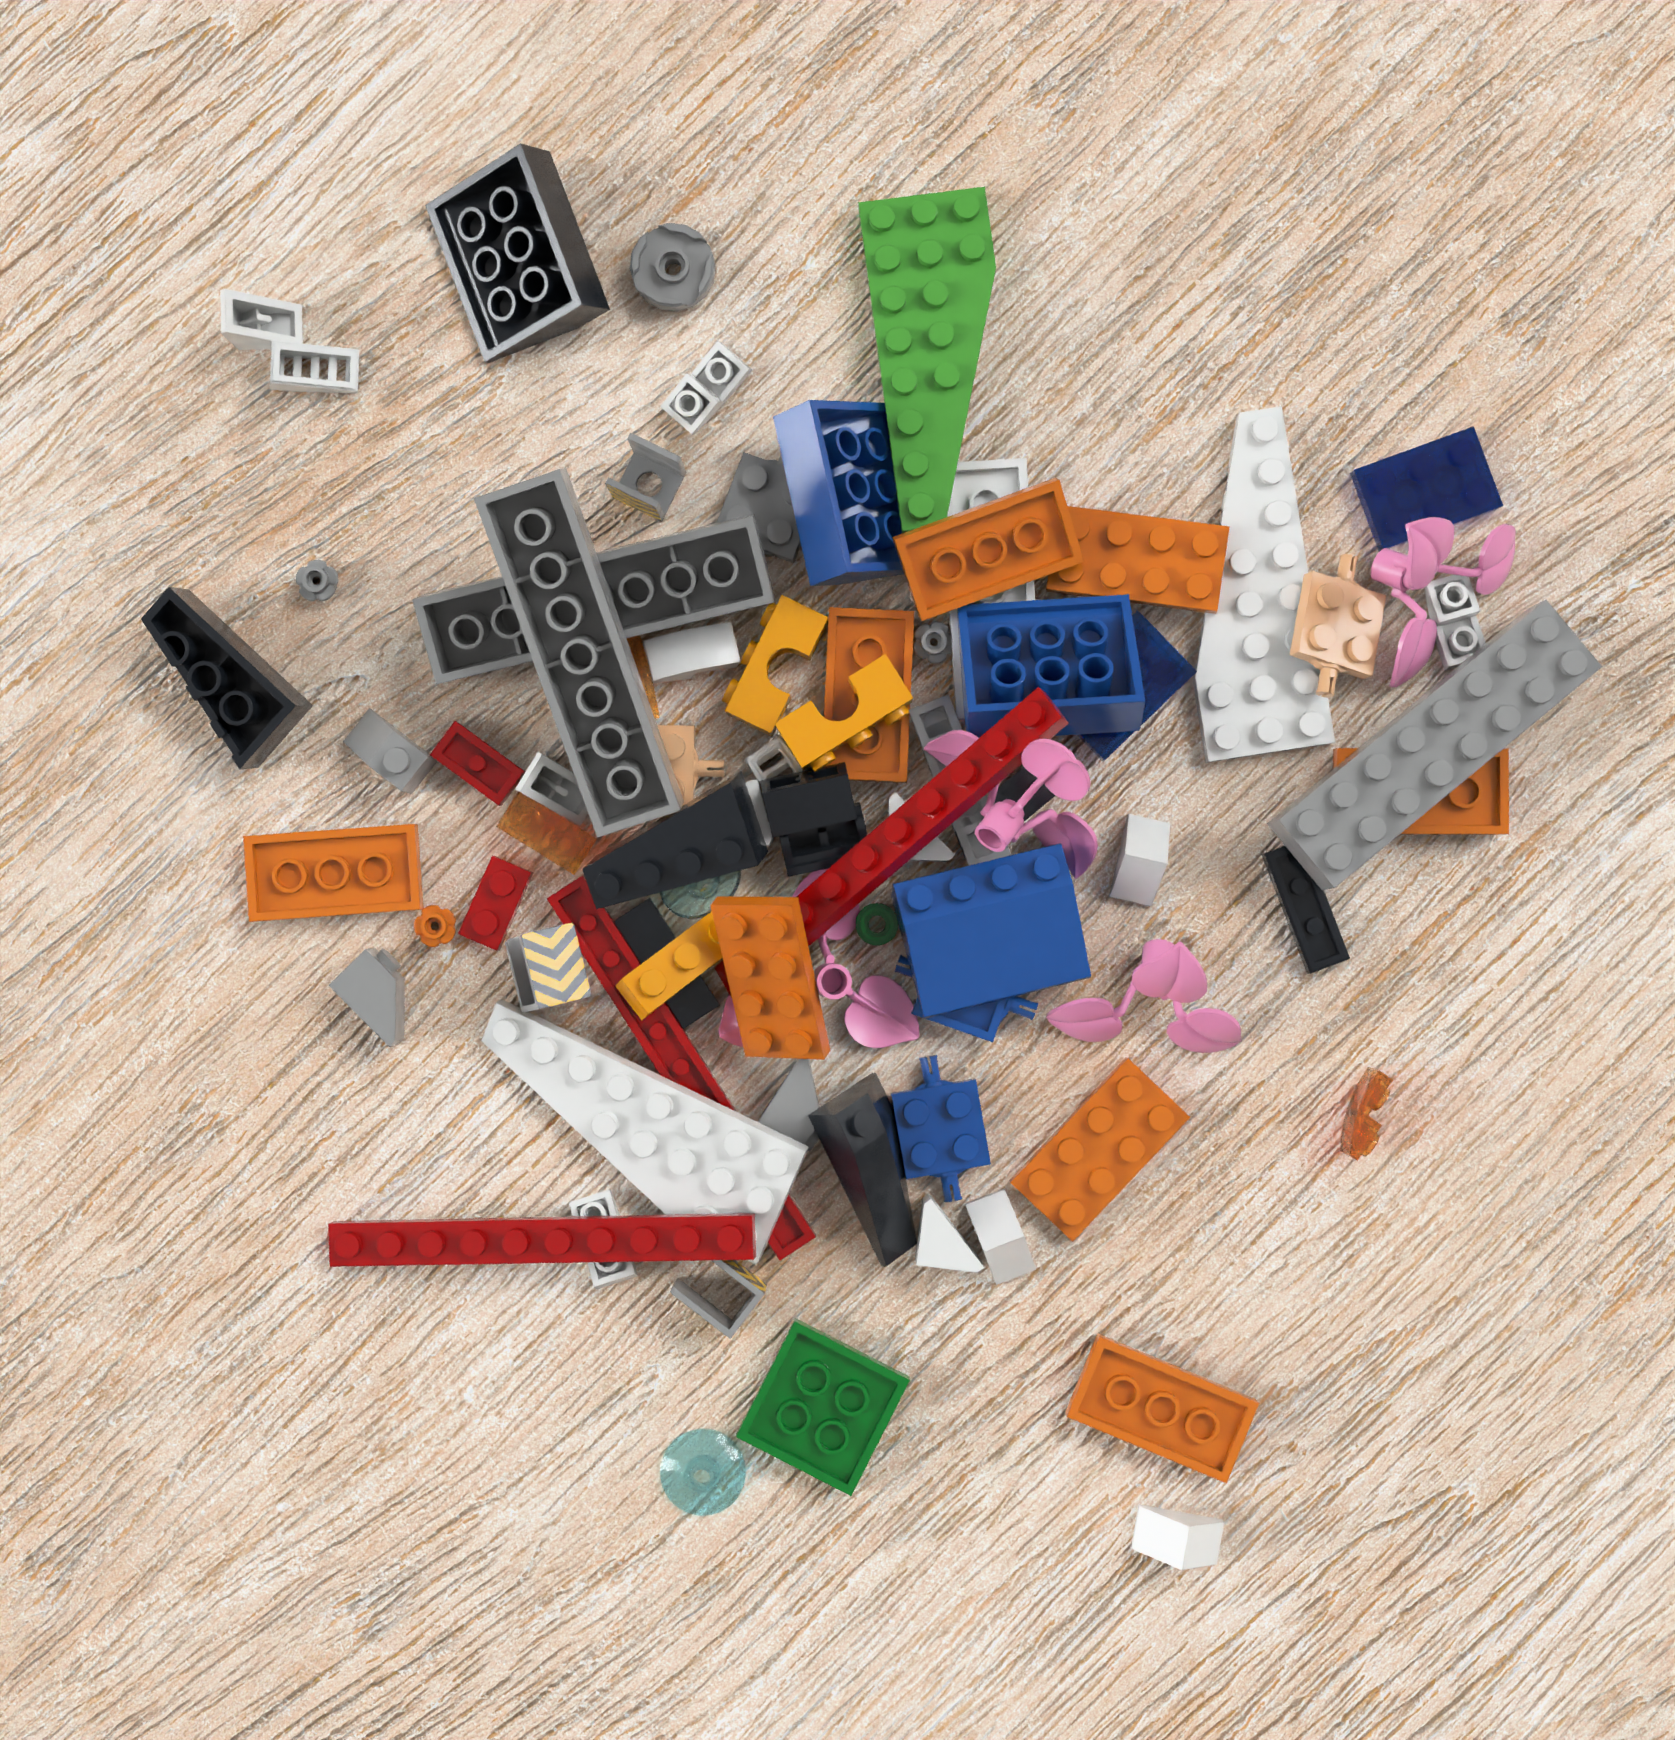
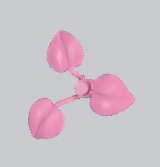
(1429, 546)
(1004, 820)
(1163, 973)
(878, 1012)

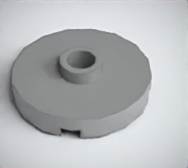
(667, 246)

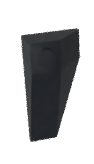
(866, 1154)

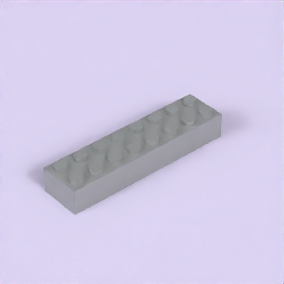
(650, 582)
(580, 651)
(1434, 745)

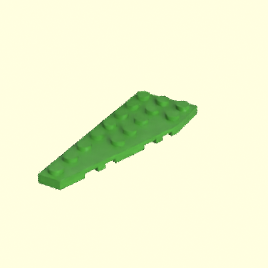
(929, 304)

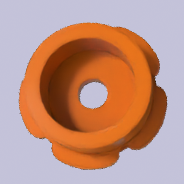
(446, 929)

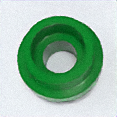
(886, 934)

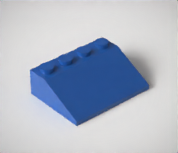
(841, 489)
(1068, 647)
(991, 930)

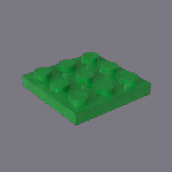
(823, 1407)

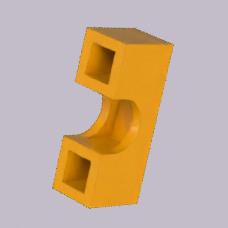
(787, 629)
(880, 698)
(672, 968)

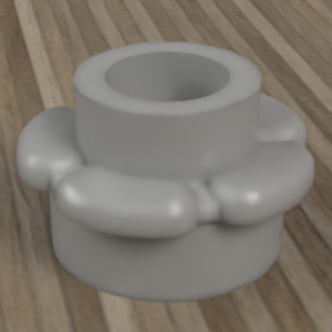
(325, 588)
(922, 646)

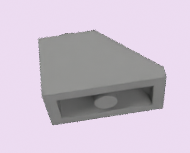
(389, 752)
(375, 993)
(792, 1105)

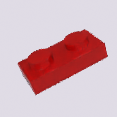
(477, 763)
(495, 903)

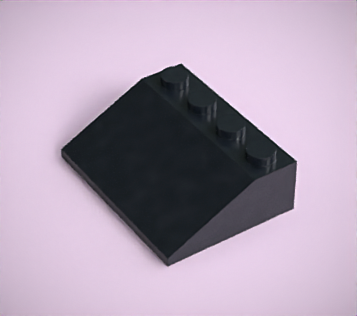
(517, 253)

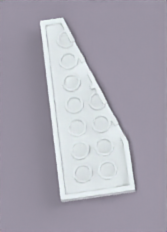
(1246, 683)
(657, 1133)

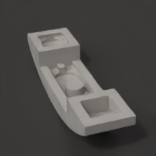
(931, 722)

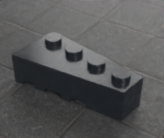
(233, 683)
(700, 842)

